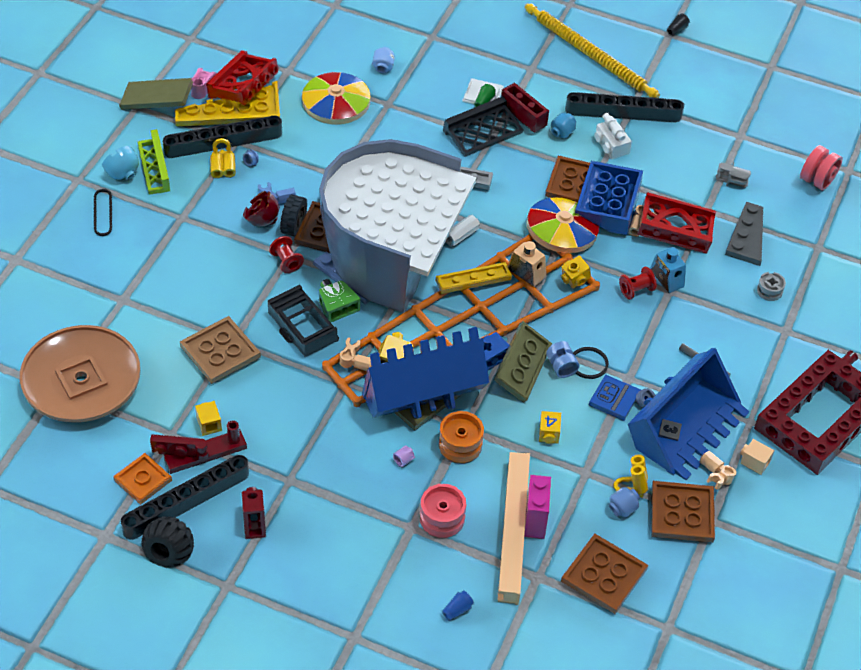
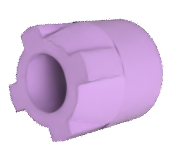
(403, 456)

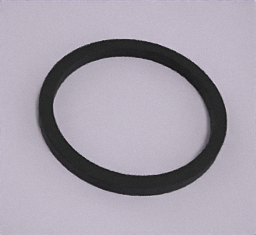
(597, 351)

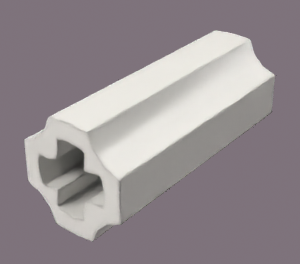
(462, 230)

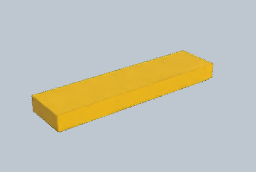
(473, 277)

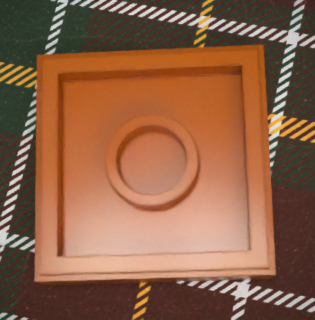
(142, 478)

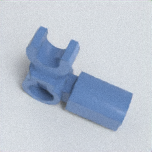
(281, 195)

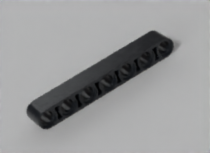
(624, 107)
(236, 133)
(233, 470)

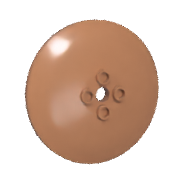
(75, 351)

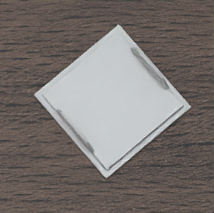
(474, 88)

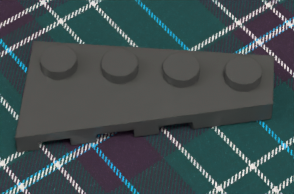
(747, 236)

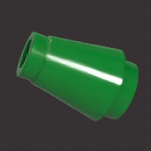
(485, 94)

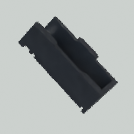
(289, 332)

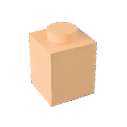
(756, 456)

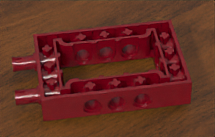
(779, 428)

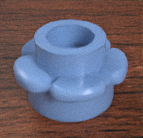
(250, 158)

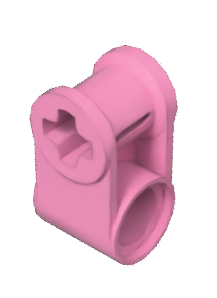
(199, 87)

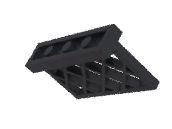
(478, 114)

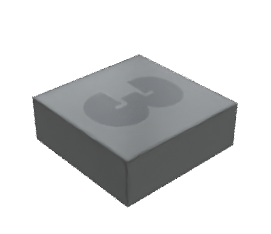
(670, 429)

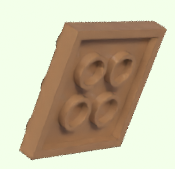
(220, 349)

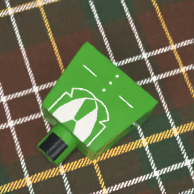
(337, 300)

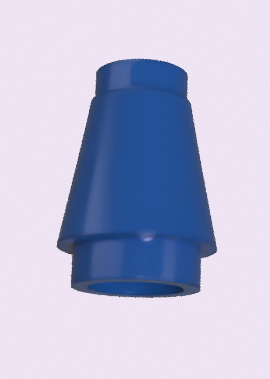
(458, 605)

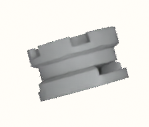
(771, 285)

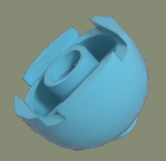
(121, 164)

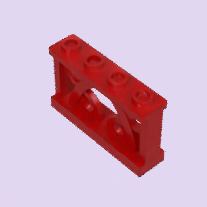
(260, 68)
(662, 230)

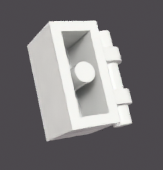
(612, 137)

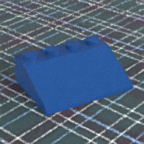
(610, 196)

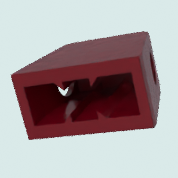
(253, 503)

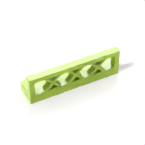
(157, 154)

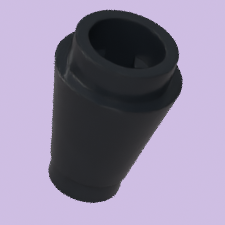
(679, 23)

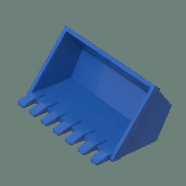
(426, 376)
(700, 400)

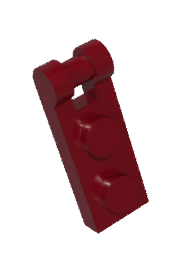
(179, 446)

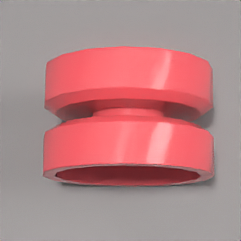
(821, 167)
(442, 510)

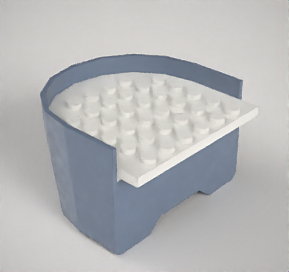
(389, 215)

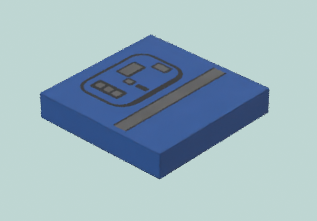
(614, 397)

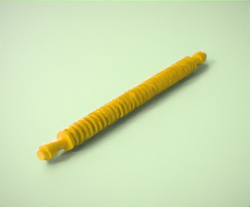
(592, 51)

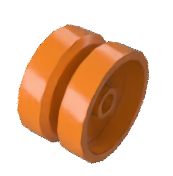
(461, 437)

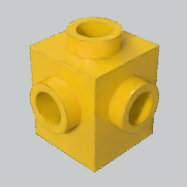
(575, 272)

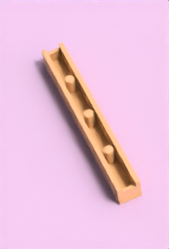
(514, 528)

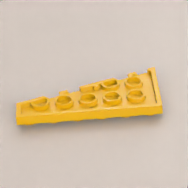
(225, 111)

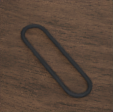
(95, 212)

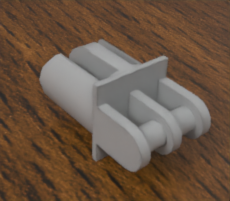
(733, 175)

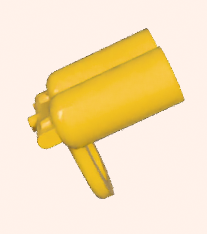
(222, 161)
(638, 476)

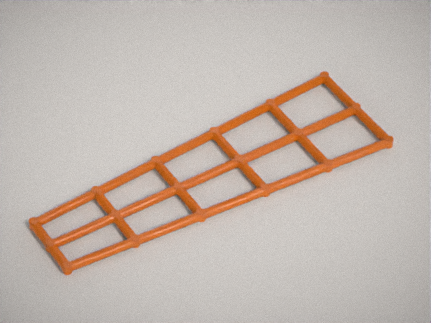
(480, 306)

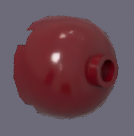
(263, 210)

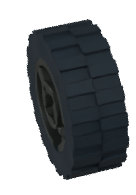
(293, 214)

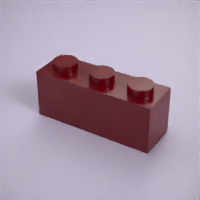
(525, 107)

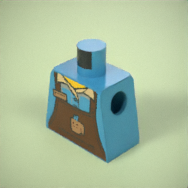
(669, 269)

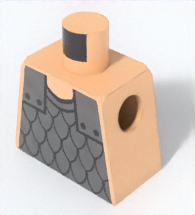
(528, 263)

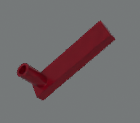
(217, 447)

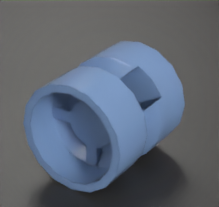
(562, 359)

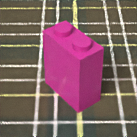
(537, 506)

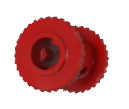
(290, 261)
(631, 285)

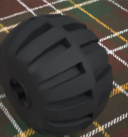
(167, 542)

